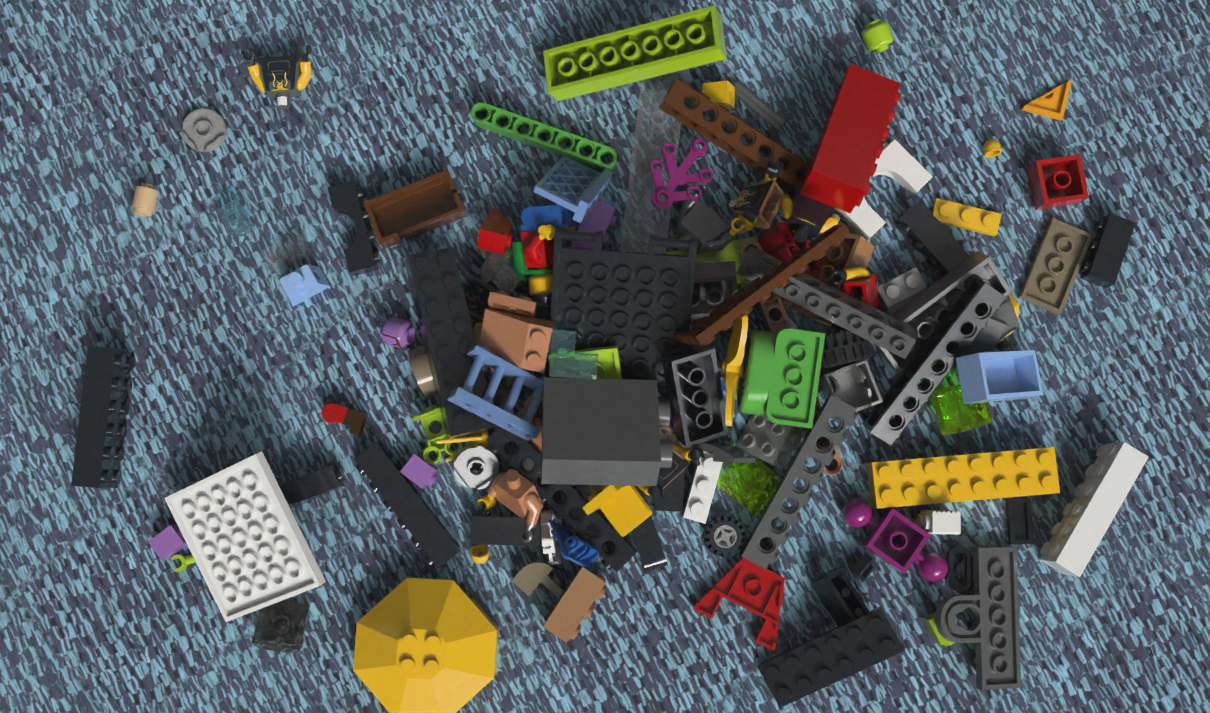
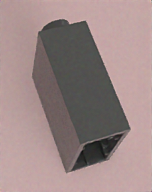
(603, 432)

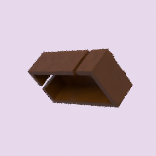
(415, 209)

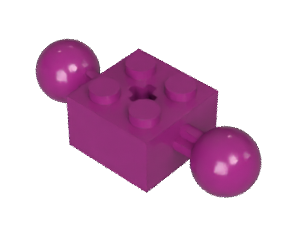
(910, 536)

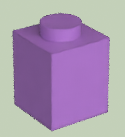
(420, 471)
(168, 542)

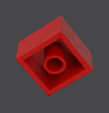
(1057, 182)

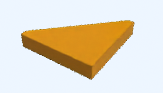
(1051, 103)

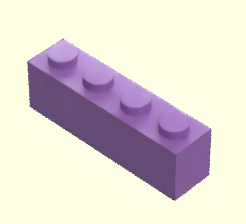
(598, 219)

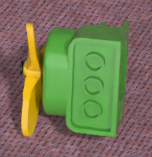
(774, 372)

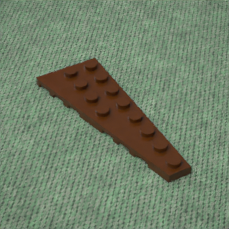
(741, 302)

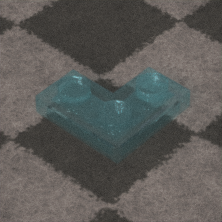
(566, 362)

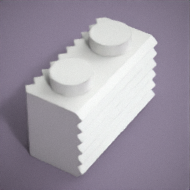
(940, 521)

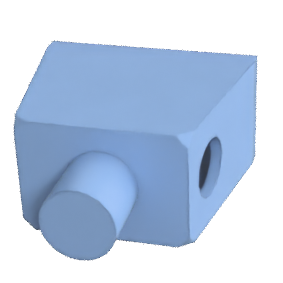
(303, 283)

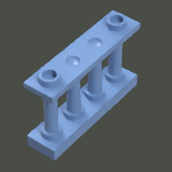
(484, 406)

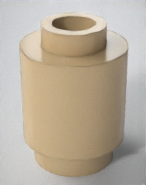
(145, 200)

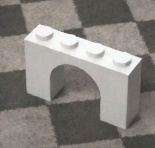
(904, 170)

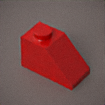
(495, 233)

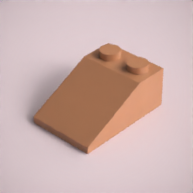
(517, 338)

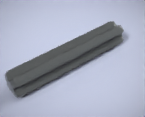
(758, 105)

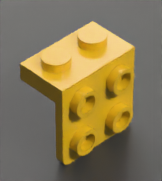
(621, 506)

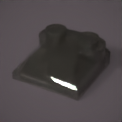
(281, 627)

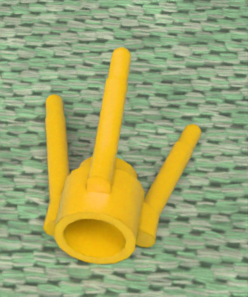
(479, 437)

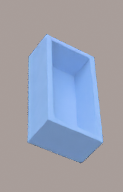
(999, 376)

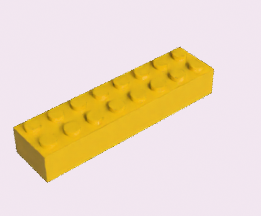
(963, 477)

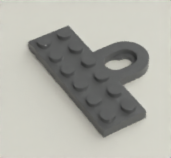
(995, 620)

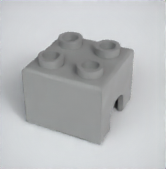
(853, 384)

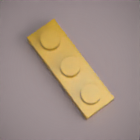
(966, 217)

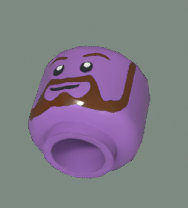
(397, 332)

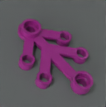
(677, 176)

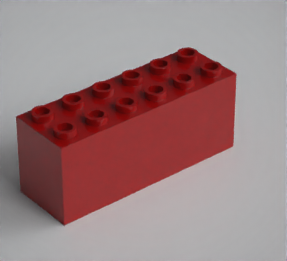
(851, 139)

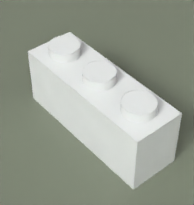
(702, 489)

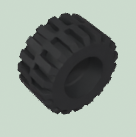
(844, 349)

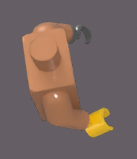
(518, 496)

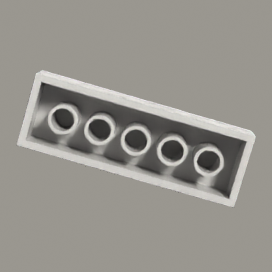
(1092, 508)

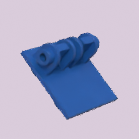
(573, 547)

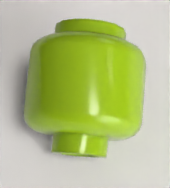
(877, 36)

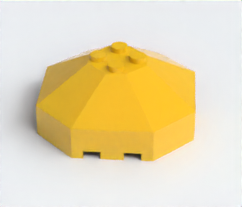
(426, 647)

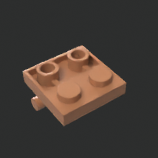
(504, 302)

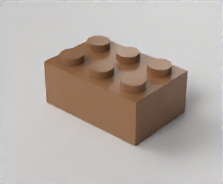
(575, 604)

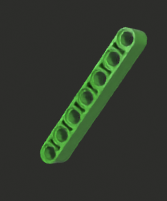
(536, 129)

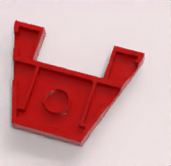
(752, 589)

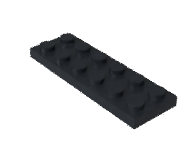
(831, 656)

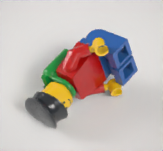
(536, 249)

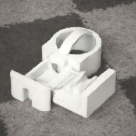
(548, 543)

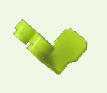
(431, 414)

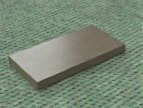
(1055, 266)

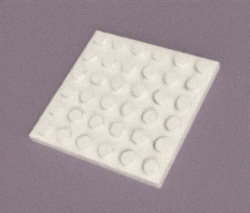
(245, 538)

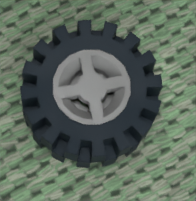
(731, 532)

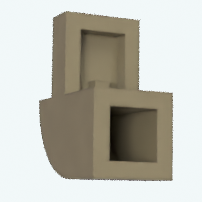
(421, 370)
(535, 573)

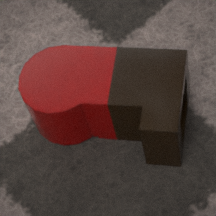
(337, 414)

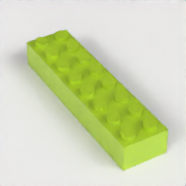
(635, 54)

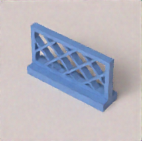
(588, 194)

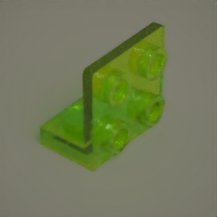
(749, 484)

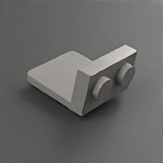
(769, 441)

